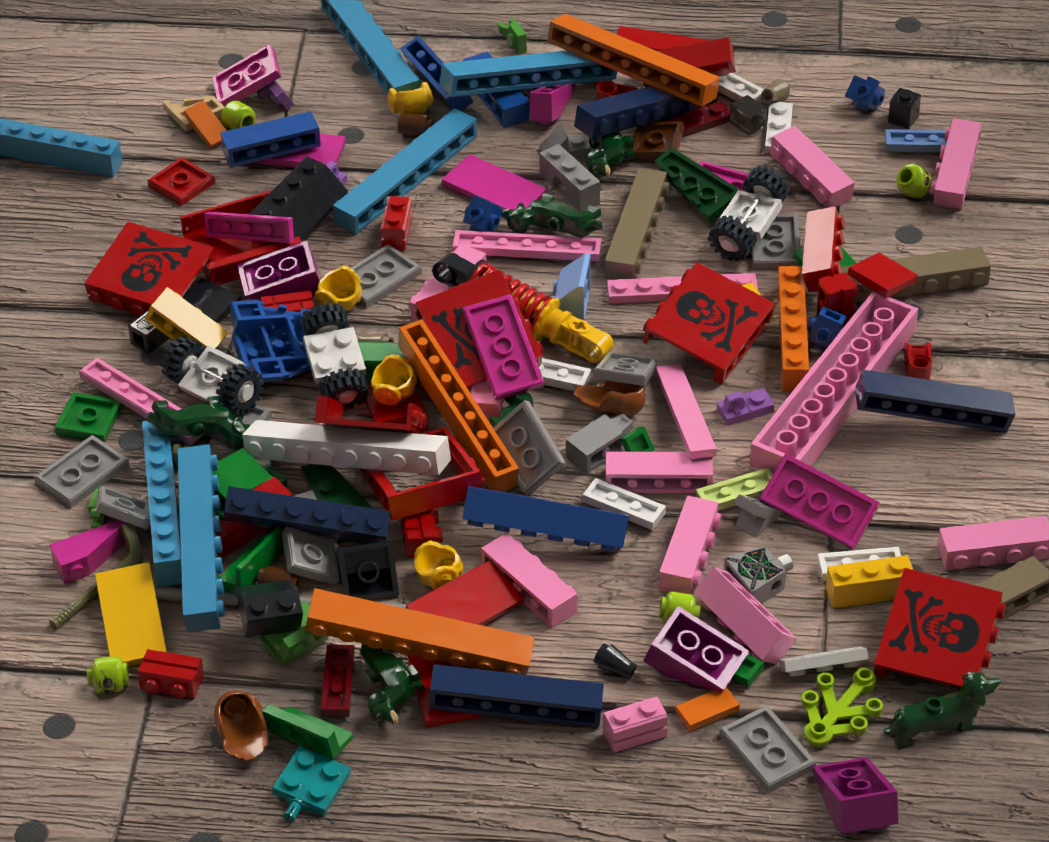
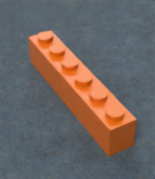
(792, 327)

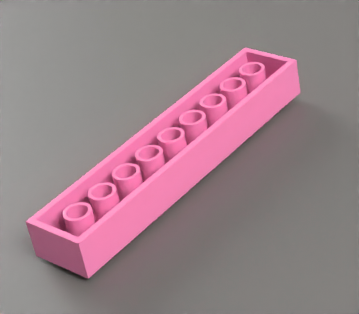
(827, 391)

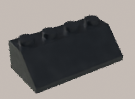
(304, 195)

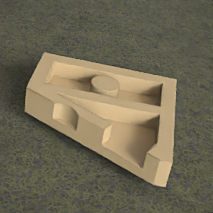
(176, 110)

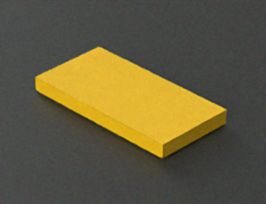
(130, 612)

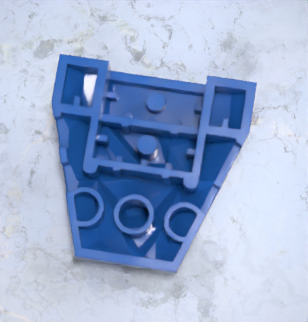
(269, 339)

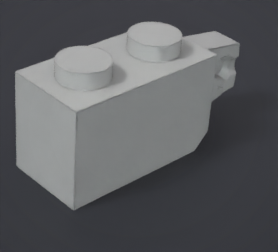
(589, 445)

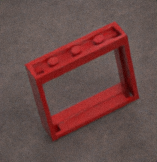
(432, 494)

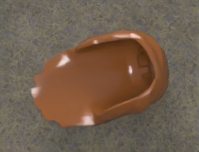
(612, 398)
(241, 725)

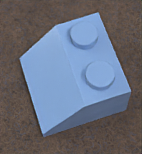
(574, 287)

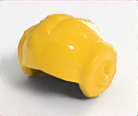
(410, 101)
(339, 287)
(393, 380)
(437, 564)

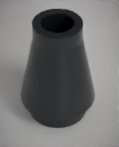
(614, 661)

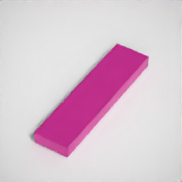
(249, 227)

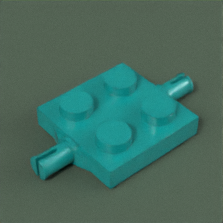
(310, 783)

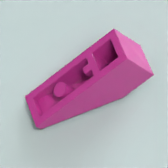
(549, 102)
(86, 551)

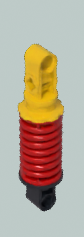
(540, 310)

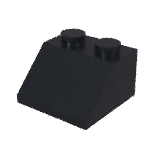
(368, 570)
(269, 608)

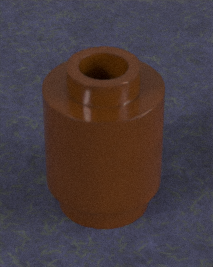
(414, 124)
(275, 574)

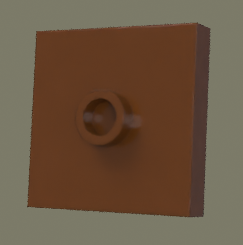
(656, 138)

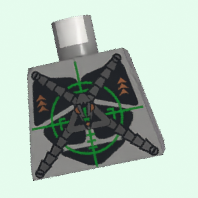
(759, 572)

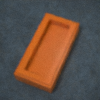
(205, 123)
(707, 709)

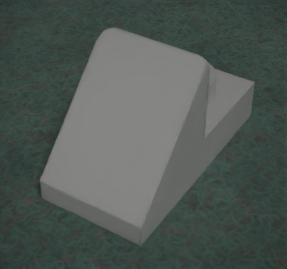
(576, 145)
(754, 515)

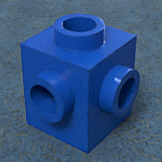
(865, 93)
(482, 215)
(825, 327)

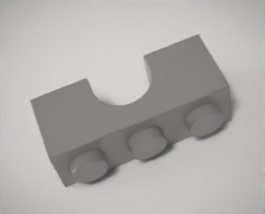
(561, 167)

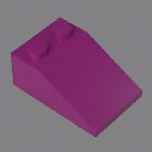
(280, 272)
(695, 652)
(857, 795)

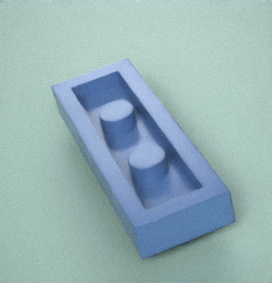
(914, 140)

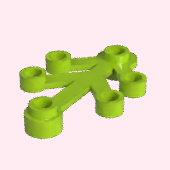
(820, 731)

